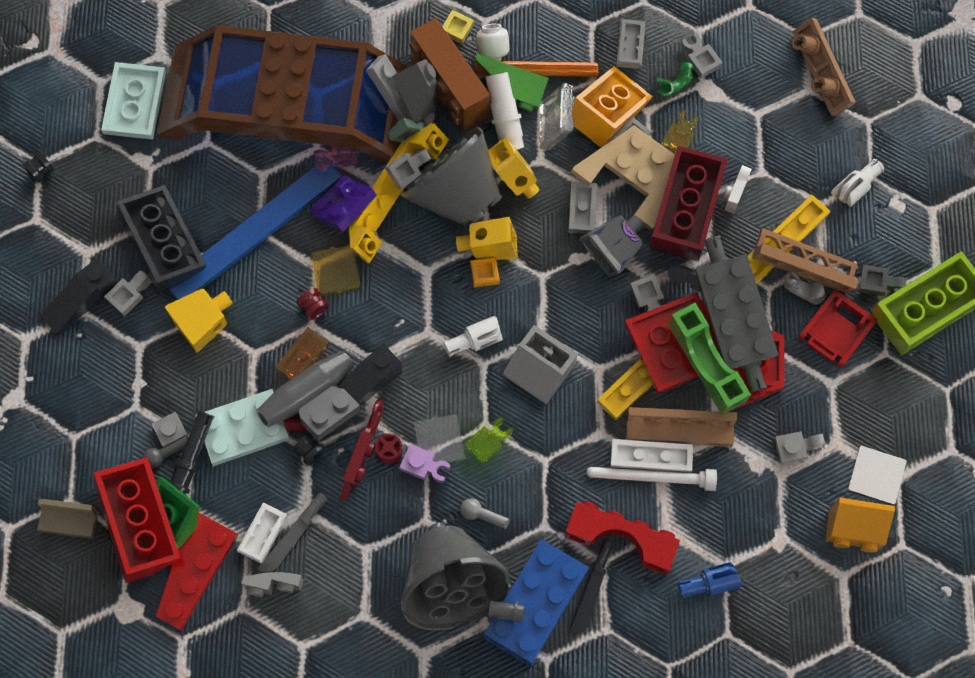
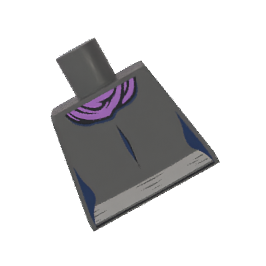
(614, 243)

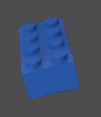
(546, 591)

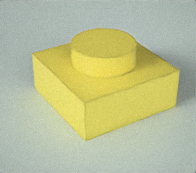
(458, 26)

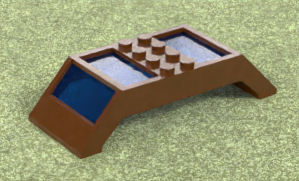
(278, 90)

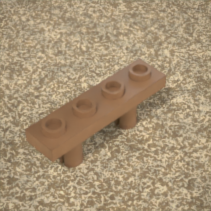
(823, 66)

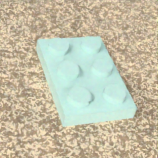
(133, 100)
(239, 430)

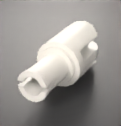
(857, 183)
(475, 337)

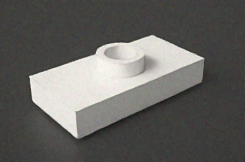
(262, 533)

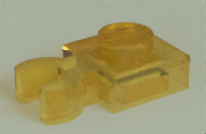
(680, 134)

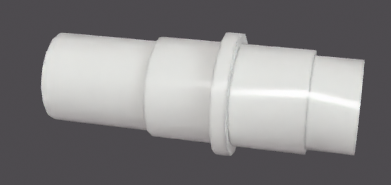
(504, 109)

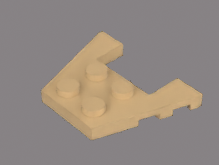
(639, 163)

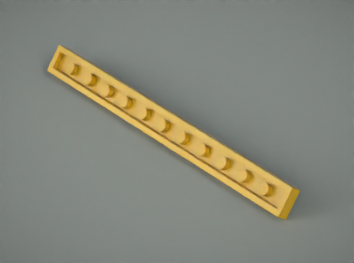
(636, 380)

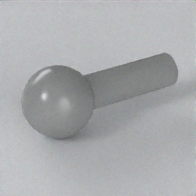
(472, 509)

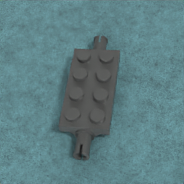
(736, 312)

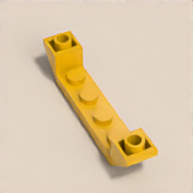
(362, 229)

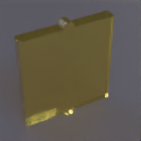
(335, 270)

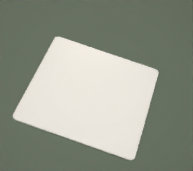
(877, 474)

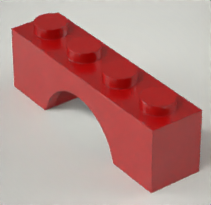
(654, 547)

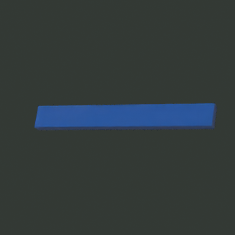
(259, 228)

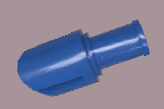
(711, 581)

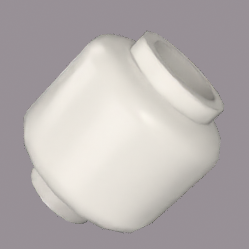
(492, 41)

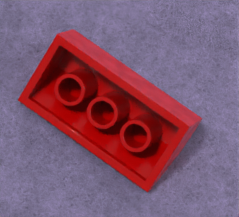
(136, 519)

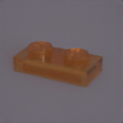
(302, 354)

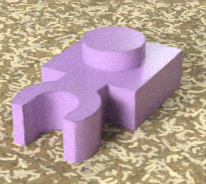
(420, 463)

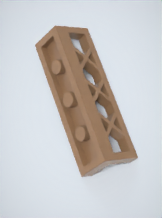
(803, 266)
(681, 426)

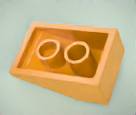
(608, 106)

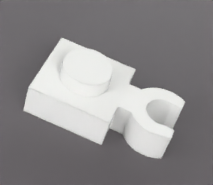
(734, 193)

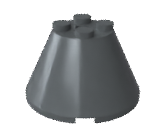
(458, 181)
(451, 580)

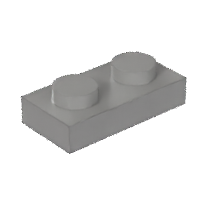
(582, 207)

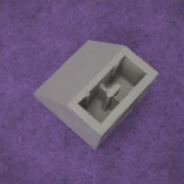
(540, 364)

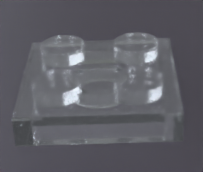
(556, 117)

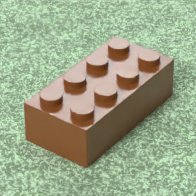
(456, 81)

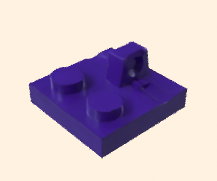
(342, 203)

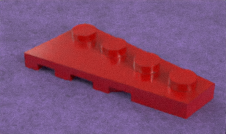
(193, 573)

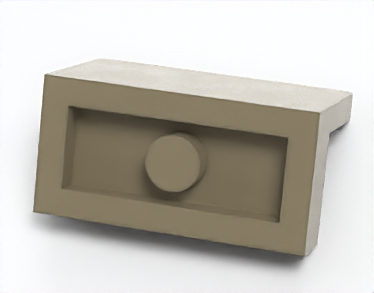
(67, 518)

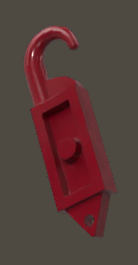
(363, 450)

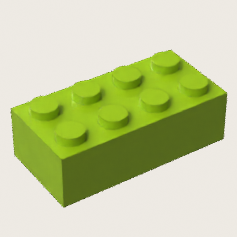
(928, 304)

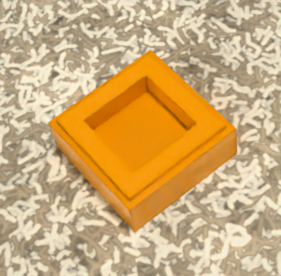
(484, 272)

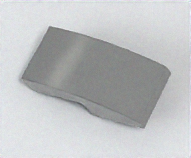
(264, 583)

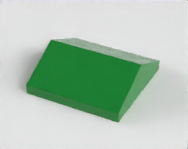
(180, 511)

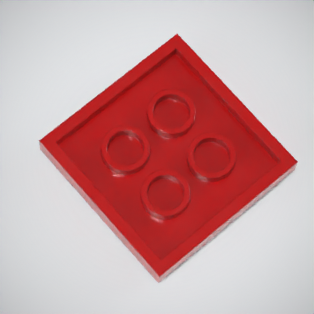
(658, 347)

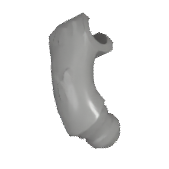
(812, 293)

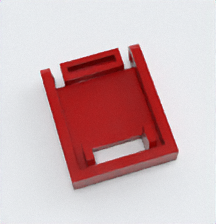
(834, 334)

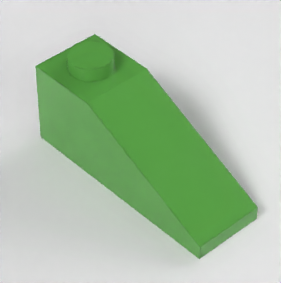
(525, 85)

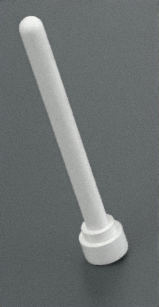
(705, 479)

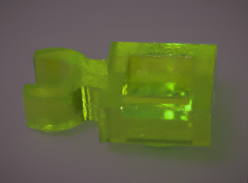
(486, 443)

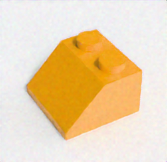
(859, 524)

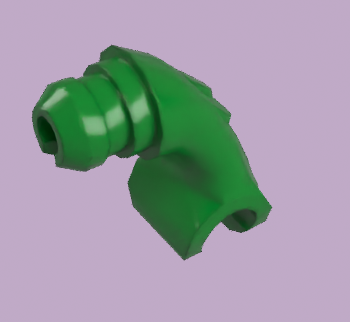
(682, 79)

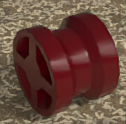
(312, 304)
(389, 443)

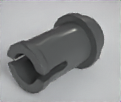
(507, 611)

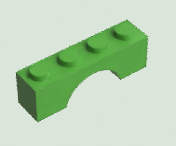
(695, 340)

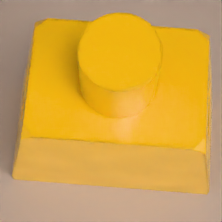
(513, 168)
(490, 240)
(199, 316)

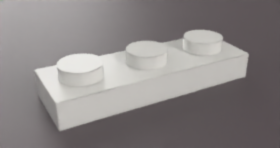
(651, 456)

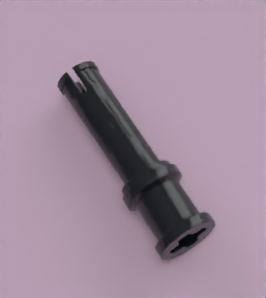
(186, 465)

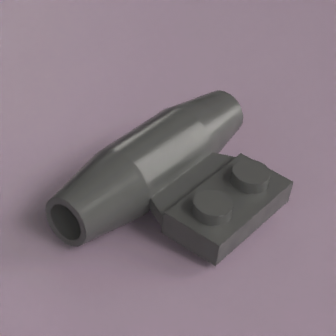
(314, 397)

